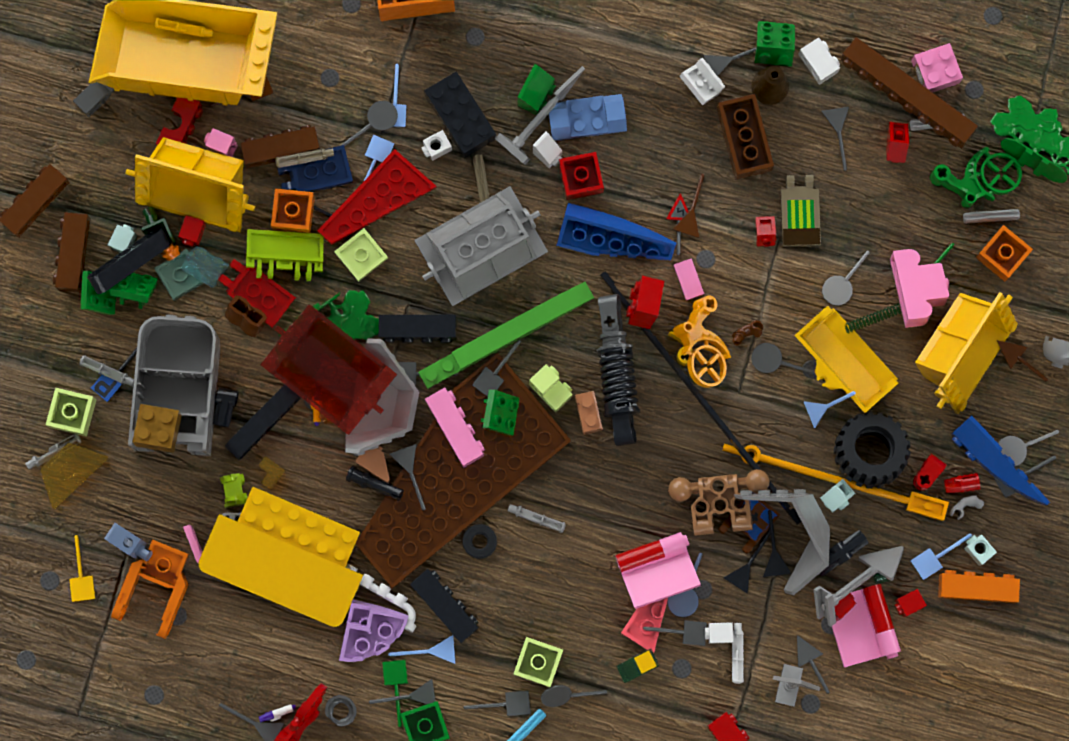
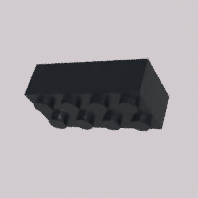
(460, 114)

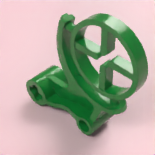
(969, 187)

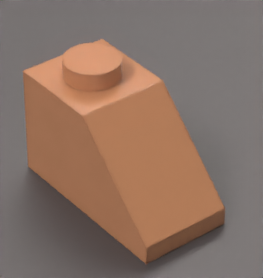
(375, 463)

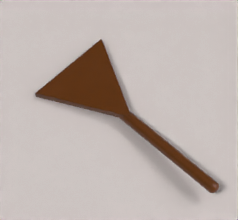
(688, 224)

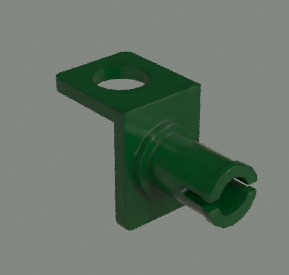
(154, 223)

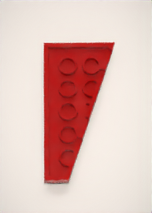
(384, 191)

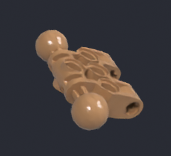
(703, 523)

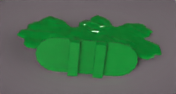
(1040, 132)
(354, 317)

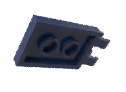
(319, 174)

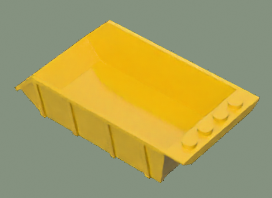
(182, 65)

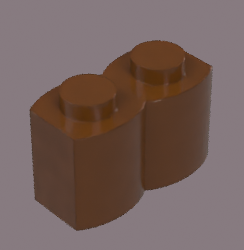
(244, 315)

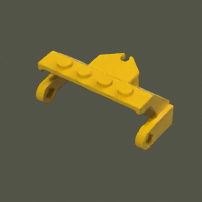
(846, 359)

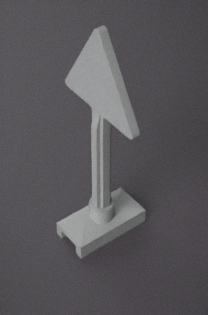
(515, 146)
(880, 562)
(789, 685)

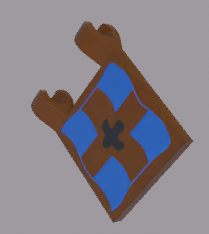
(760, 522)

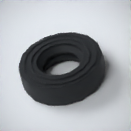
(491, 541)

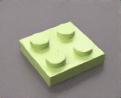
(361, 254)

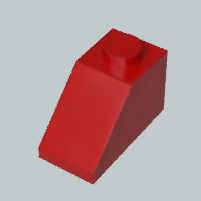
(897, 142)

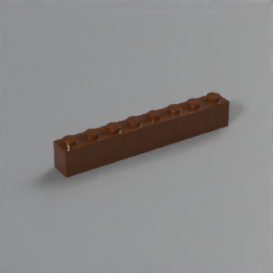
(908, 93)

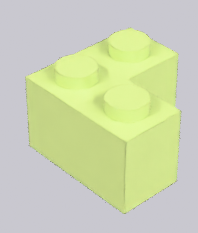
(549, 388)

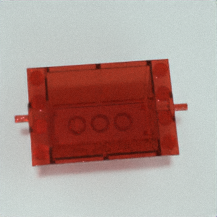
(328, 369)

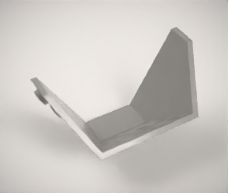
(398, 403)
(816, 554)

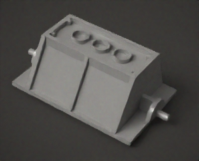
(481, 246)

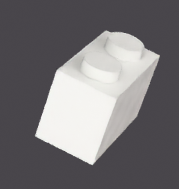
(819, 60)

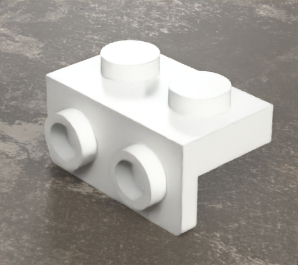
(702, 81)

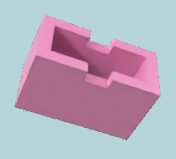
(220, 143)

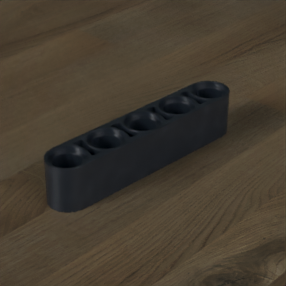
(129, 260)
(262, 422)

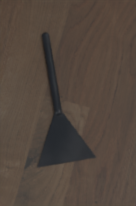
(775, 564)
(740, 577)

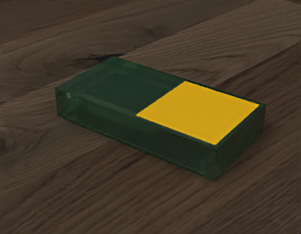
(637, 665)

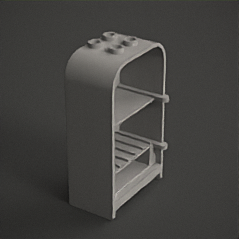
(178, 372)

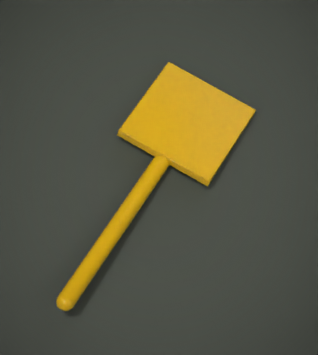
(81, 587)

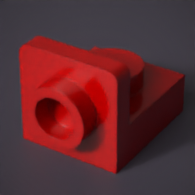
(765, 231)

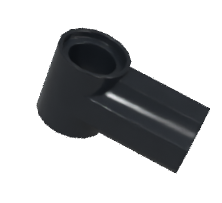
(226, 401)

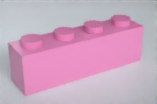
(454, 427)

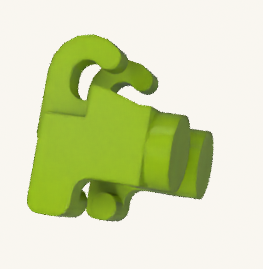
(233, 490)

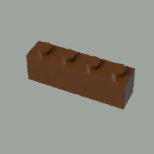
(266, 149)
(34, 200)
(72, 252)

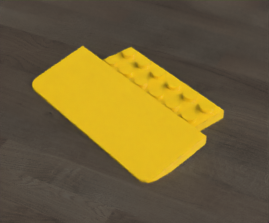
(285, 557)

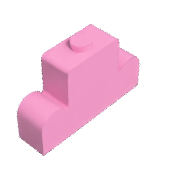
(918, 286)

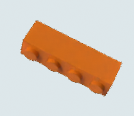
(979, 587)

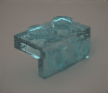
(204, 266)

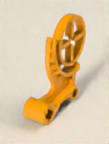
(693, 332)

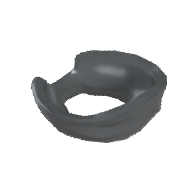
(332, 702)

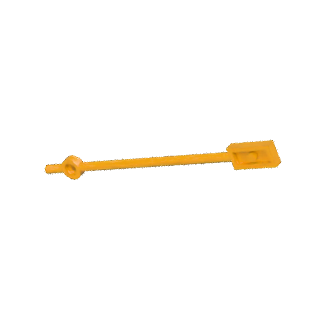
(916, 502)

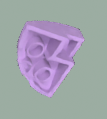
(370, 630)

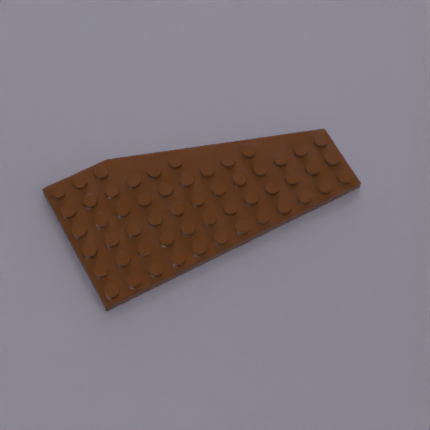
(454, 497)

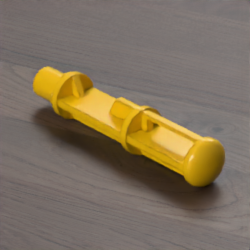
(183, 28)

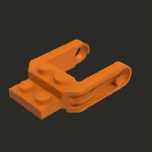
(162, 568)

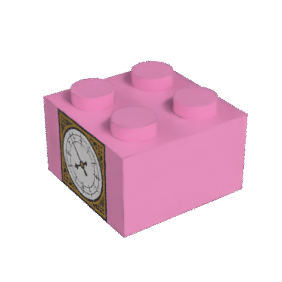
(937, 68)

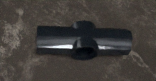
(844, 550)

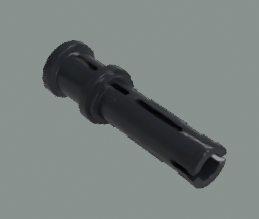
(367, 480)

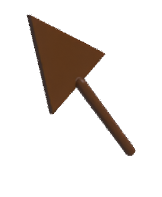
(1013, 353)

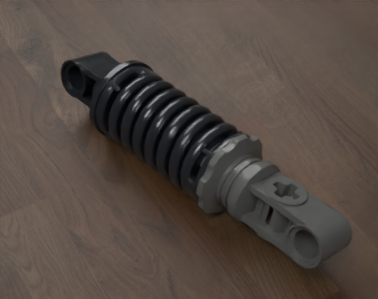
(615, 372)

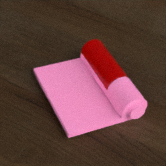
(658, 570)
(866, 629)

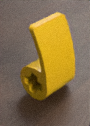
(682, 362)

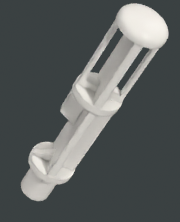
(737, 654)

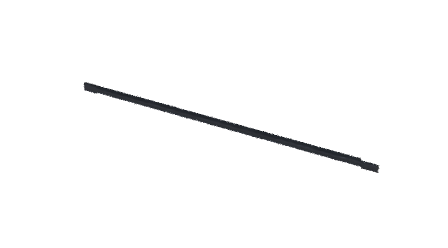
(792, 513)

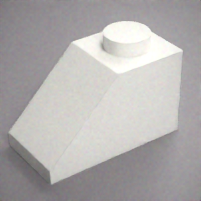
(547, 150)

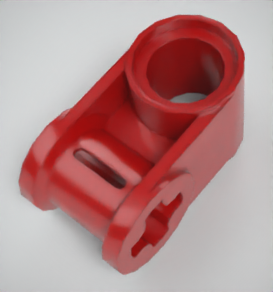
(930, 471)

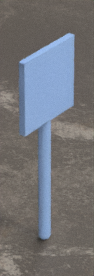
(401, 109)
(378, 151)
(928, 563)

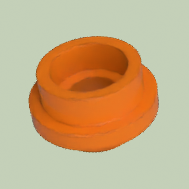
(171, 252)

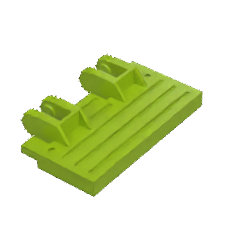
(285, 249)

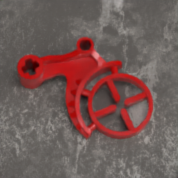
(304, 716)

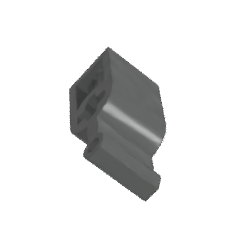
(93, 98)

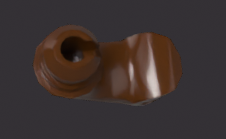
(754, 328)

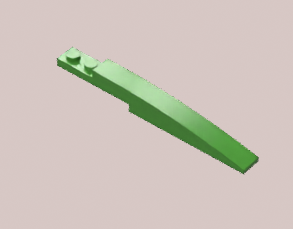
(506, 334)

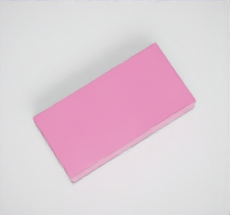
(688, 279)
(193, 541)

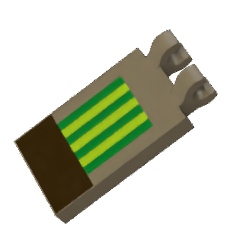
(800, 213)

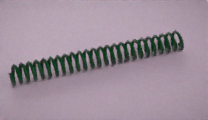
(874, 318)

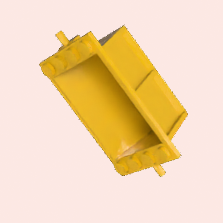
(192, 183)
(965, 347)

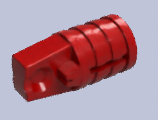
(962, 483)

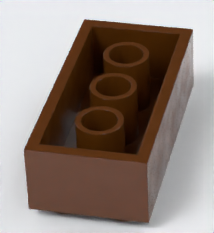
(745, 136)

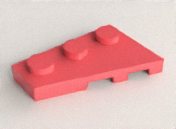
(645, 616)

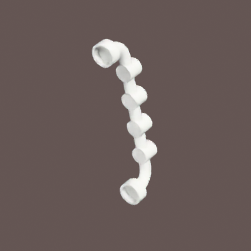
(383, 592)

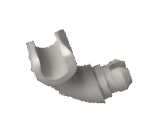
(967, 501)

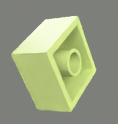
(71, 412)
(538, 662)

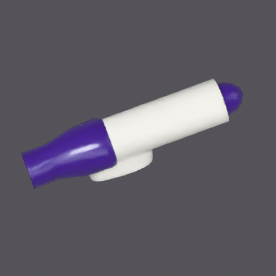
(276, 714)

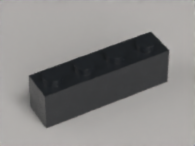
(417, 327)
(444, 606)

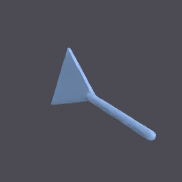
(817, 410)
(442, 650)

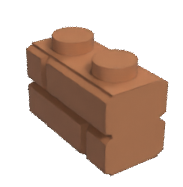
(588, 412)

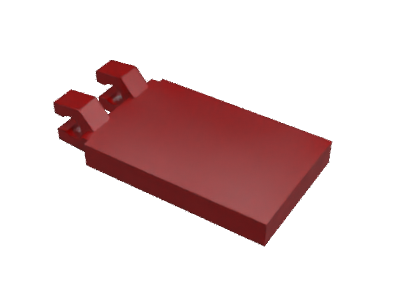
(259, 292)

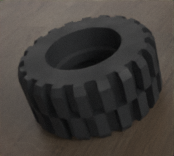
(888, 432)

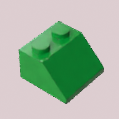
(536, 90)

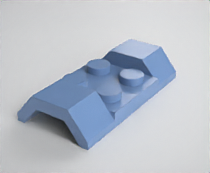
(588, 117)

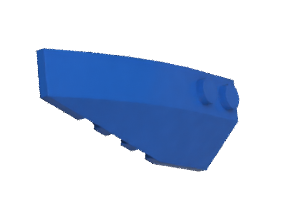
(603, 233)
(987, 453)

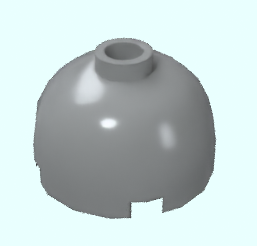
(1056, 351)

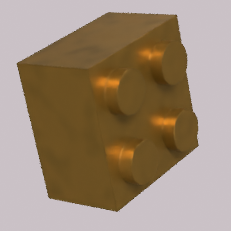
(157, 428)

